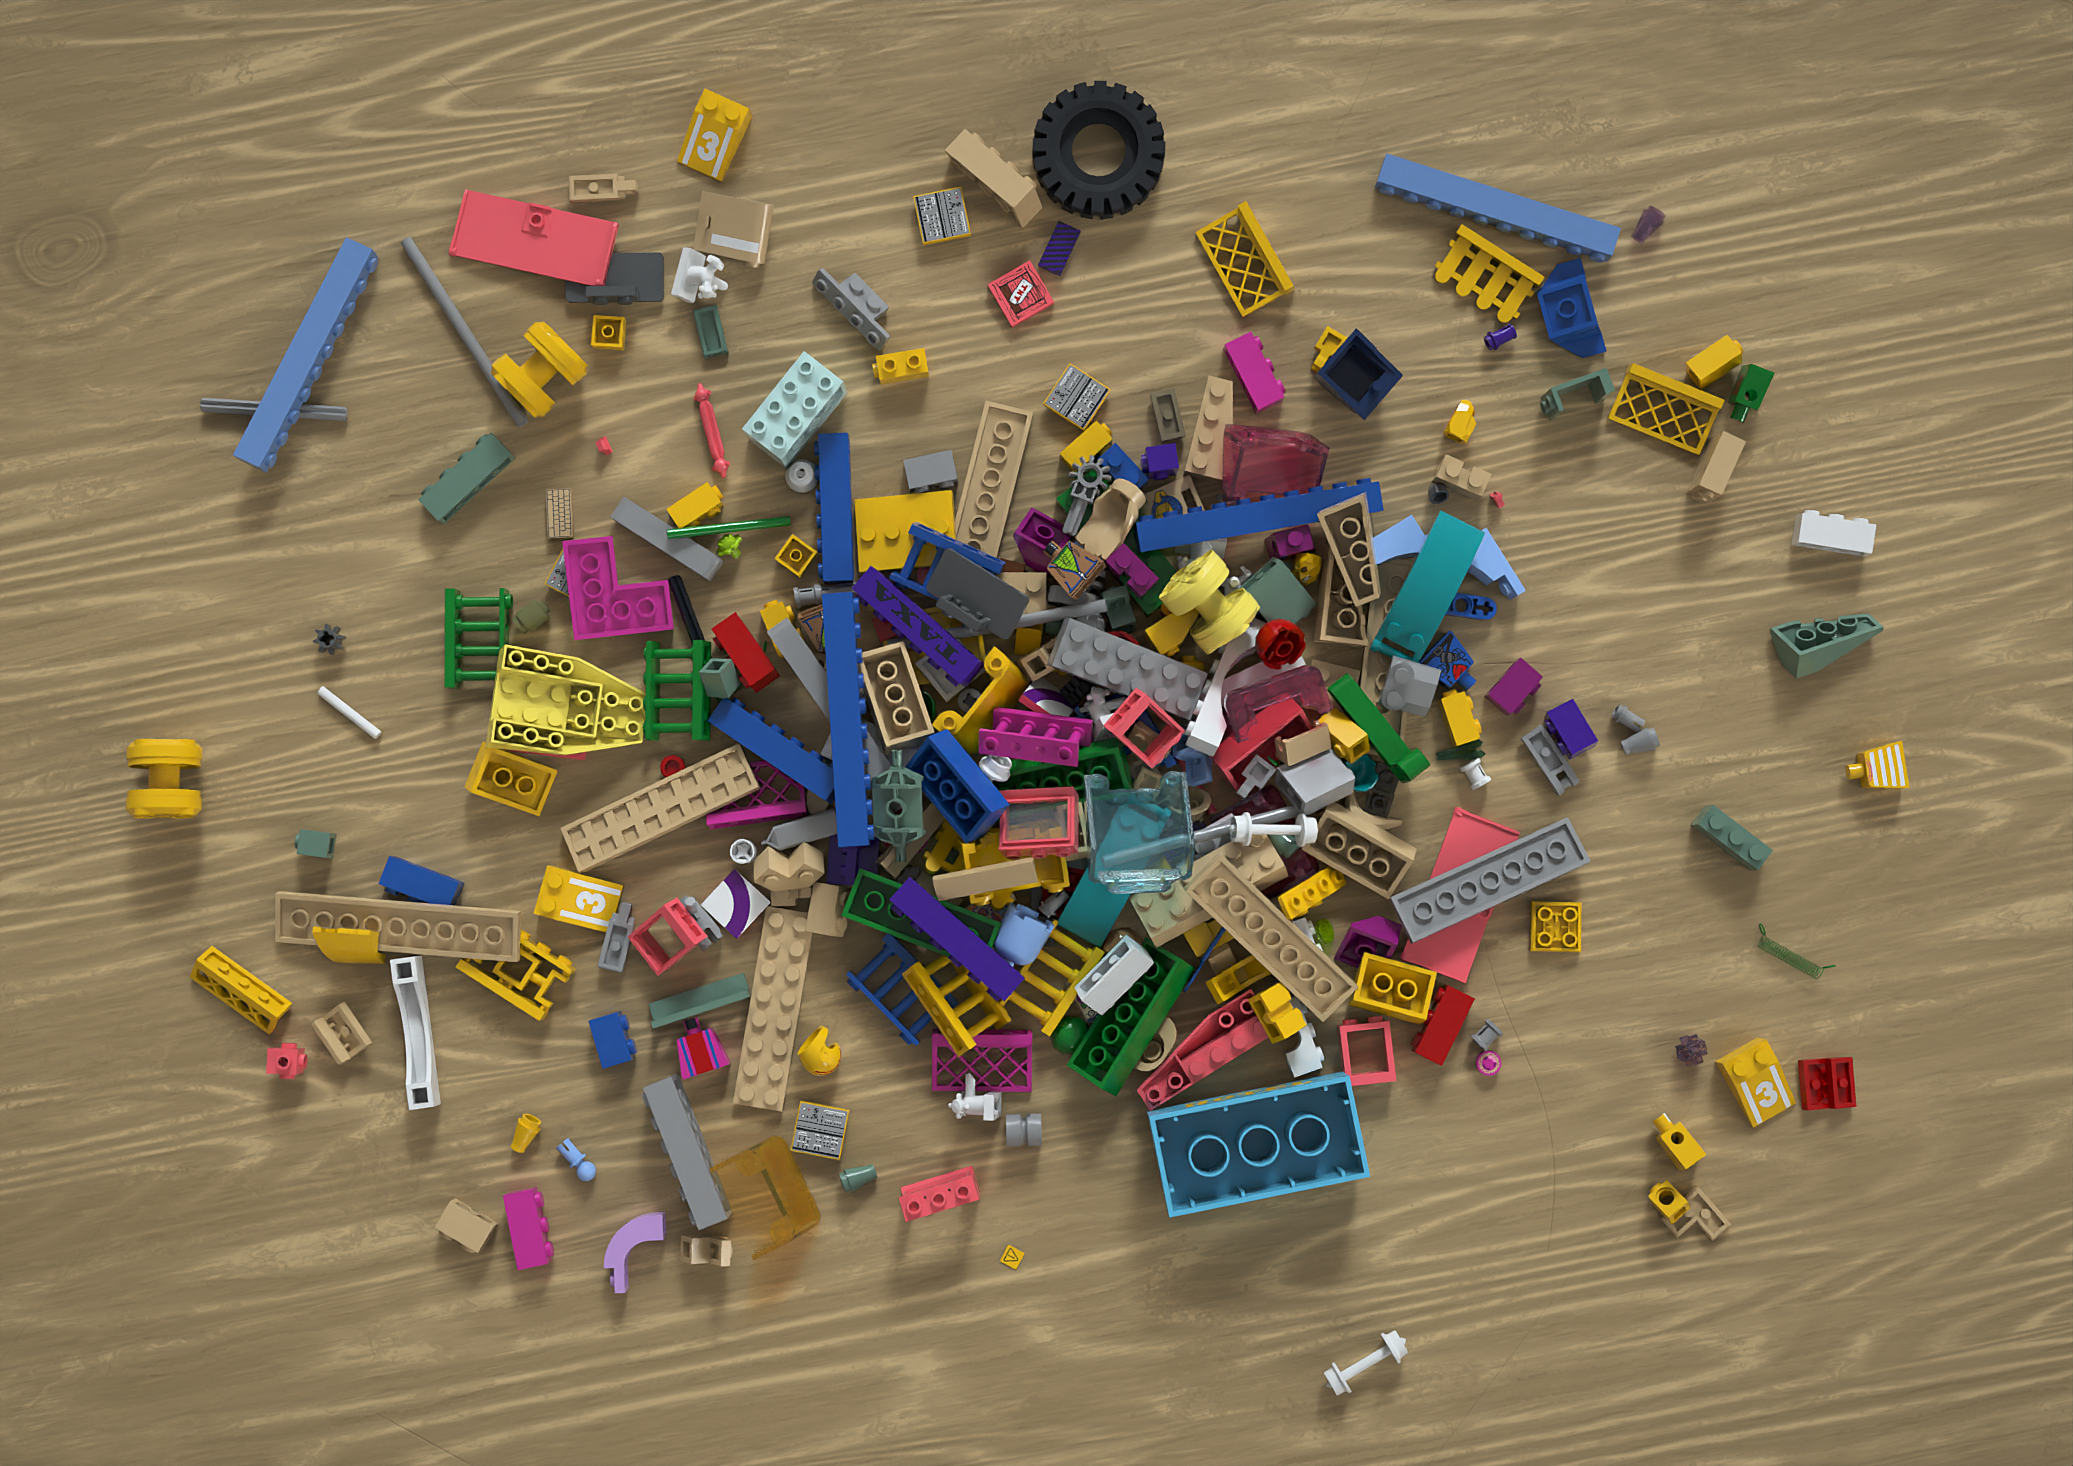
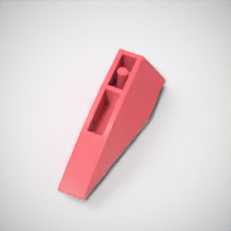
(1208, 1047)

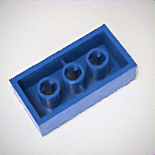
(957, 786)

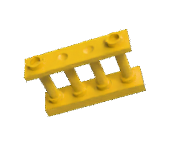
(1062, 998)
(941, 1012)

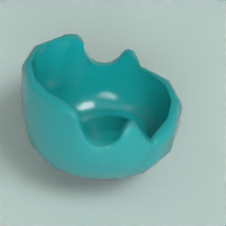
(1364, 772)

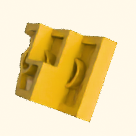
(349, 945)

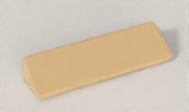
(985, 879)

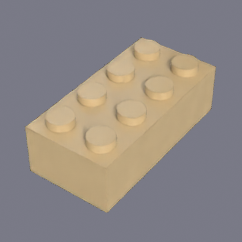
(895, 698)
(1360, 849)

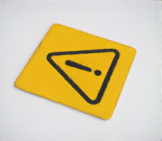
(1012, 1257)

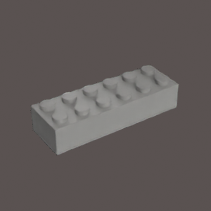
(1126, 666)
(687, 1151)

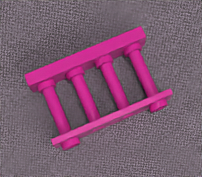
(1036, 736)

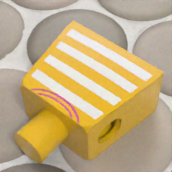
(1880, 767)

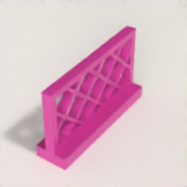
(764, 812)
(988, 1038)

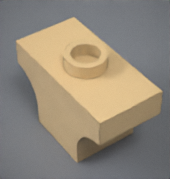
(1035, 662)

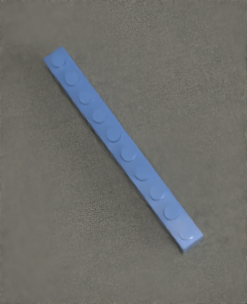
(1497, 208)
(306, 355)

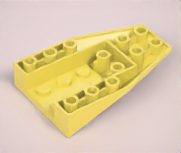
(560, 705)

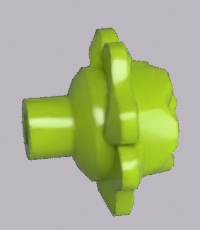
(729, 545)

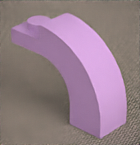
(640, 1229)

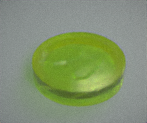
(1324, 931)

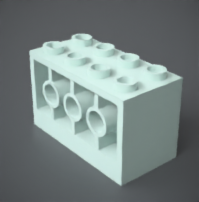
(795, 410)

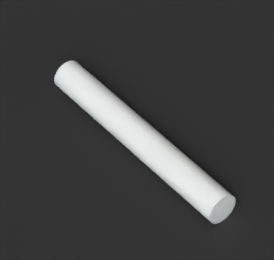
(349, 712)

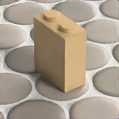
(1716, 467)

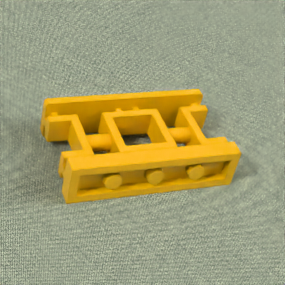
(505, 985)

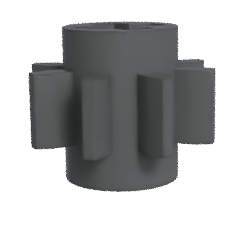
(325, 634)

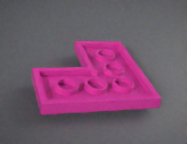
(600, 604)

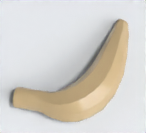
(1381, 822)

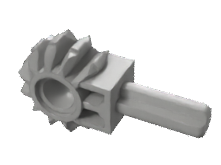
(1084, 492)

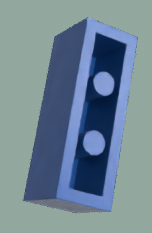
(419, 883)

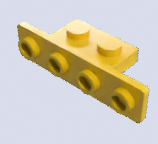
(1311, 892)

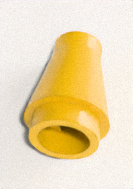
(525, 1131)

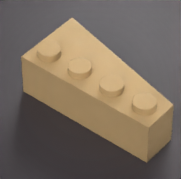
(1336, 614)

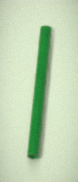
(728, 527)

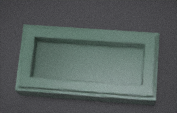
(710, 331)

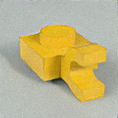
(1327, 346)

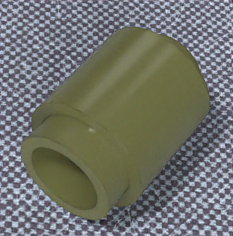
(532, 616)

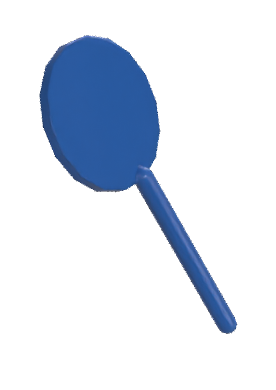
(1204, 957)

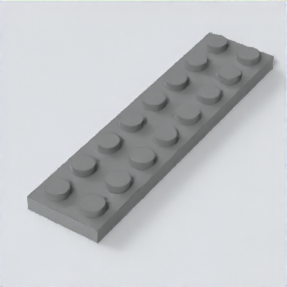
(1489, 880)

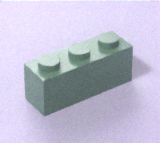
(1731, 837)

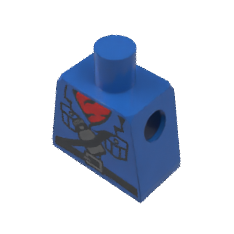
(1452, 661)

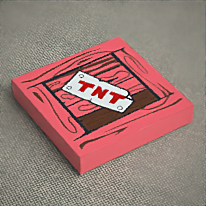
(1020, 294)

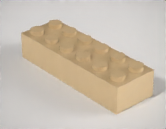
(1175, 911)

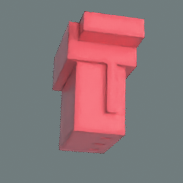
(604, 446)
(1497, 498)

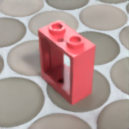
(1127, 715)
(681, 923)
(1367, 1077)

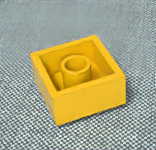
(608, 332)
(796, 556)

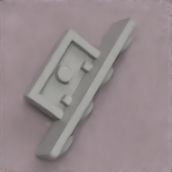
(857, 304)

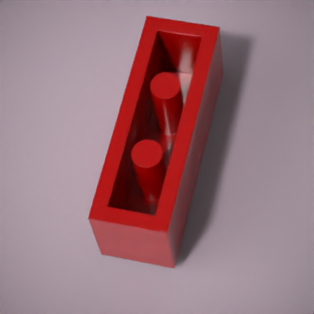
(745, 653)
(1442, 1024)

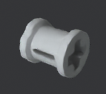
(1486, 1035)

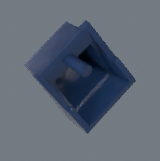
(1358, 375)

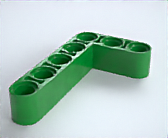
(1402, 761)

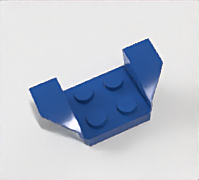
(1570, 310)

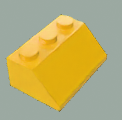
(1393, 988)

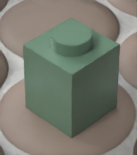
(719, 678)
(315, 843)

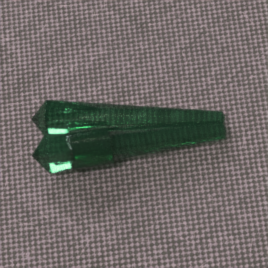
(1464, 751)

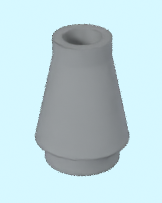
(1641, 742)

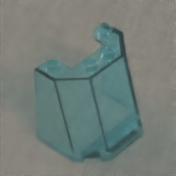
(1138, 835)

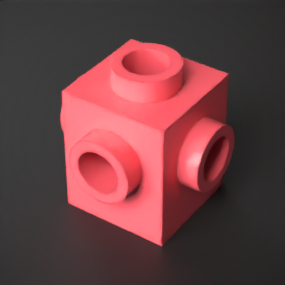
(286, 1060)

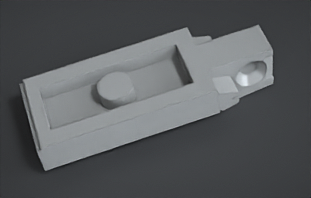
(616, 939)

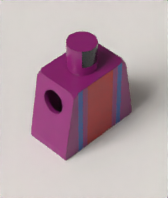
(1290, 543)

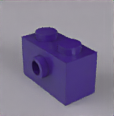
(1160, 461)
(1570, 729)

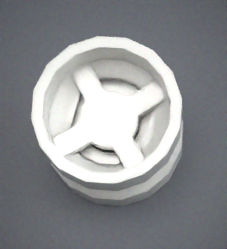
(740, 853)

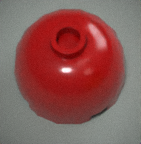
(1279, 643)

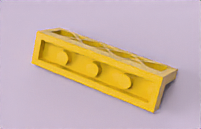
(240, 986)

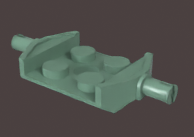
(906, 788)

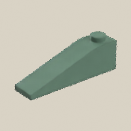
(1817, 644)

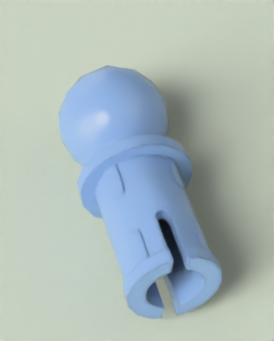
(585, 1170)

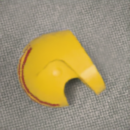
(816, 1056)

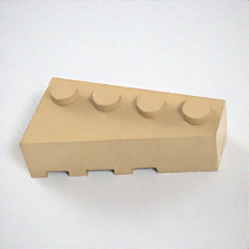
(995, 176)
(1206, 448)
(1351, 541)

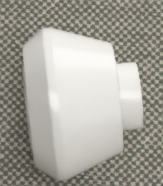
(793, 473)

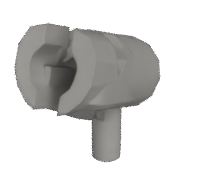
(703, 921)

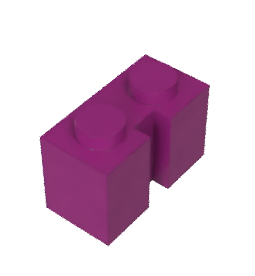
(1139, 575)
(1514, 687)

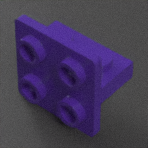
(846, 861)

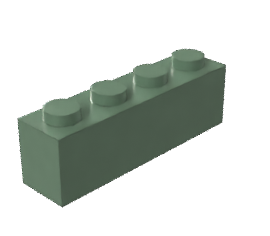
(466, 478)

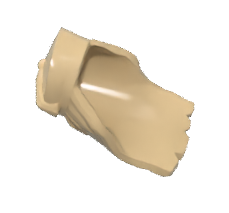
(1111, 519)

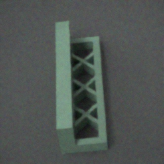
(699, 1000)

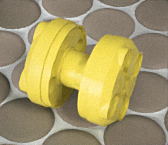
(1221, 615)

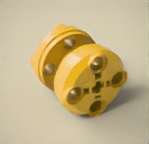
(550, 358)
(164, 761)

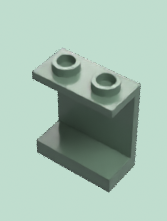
(1599, 385)
(1279, 593)

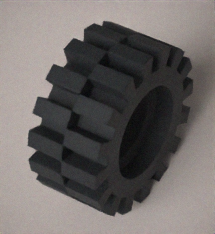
(1076, 690)

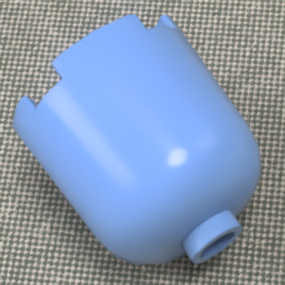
(1021, 935)

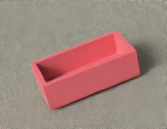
(1280, 719)

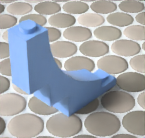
(1488, 565)

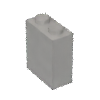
(1315, 781)

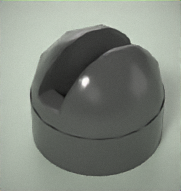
(1438, 493)

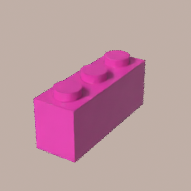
(1254, 372)
(528, 1228)

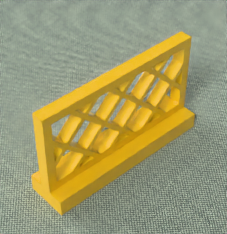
(1264, 250)
(1668, 387)

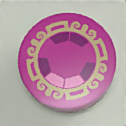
(1488, 1063)

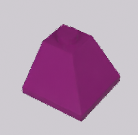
(1034, 535)
(1373, 936)

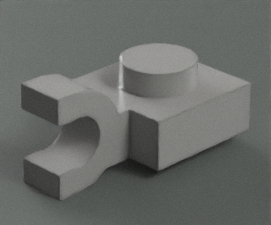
(1256, 774)

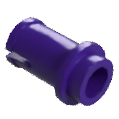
(1499, 337)

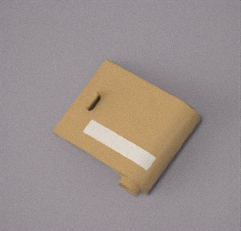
(733, 228)

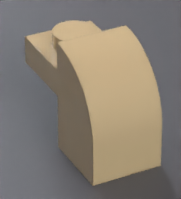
(706, 1249)

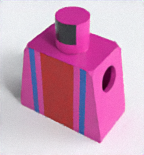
(700, 1050)

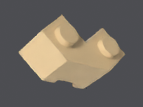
(789, 872)

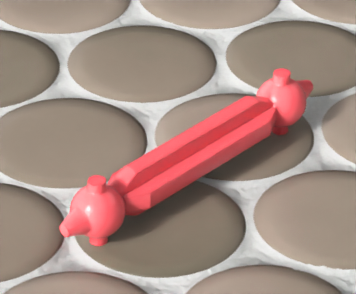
(711, 430)

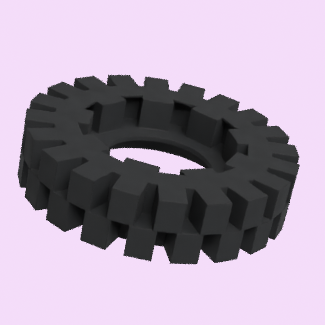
(1091, 193)

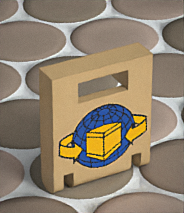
(1170, 498)

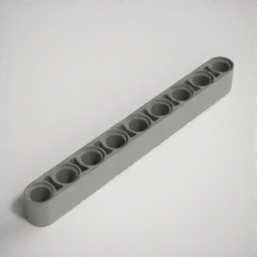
(815, 681)

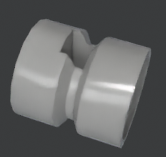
(1023, 1130)

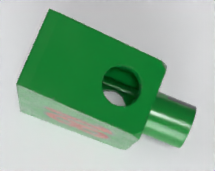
(1753, 381)

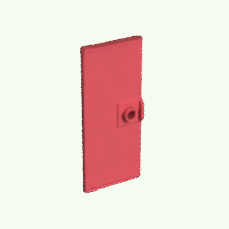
(534, 238)
(1454, 948)

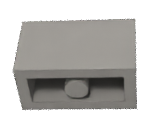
(931, 472)

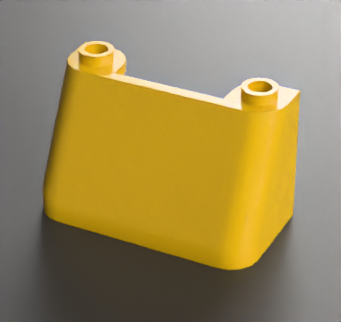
(1003, 692)
(984, 851)

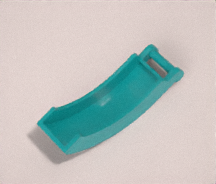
(1429, 587)
(1091, 911)

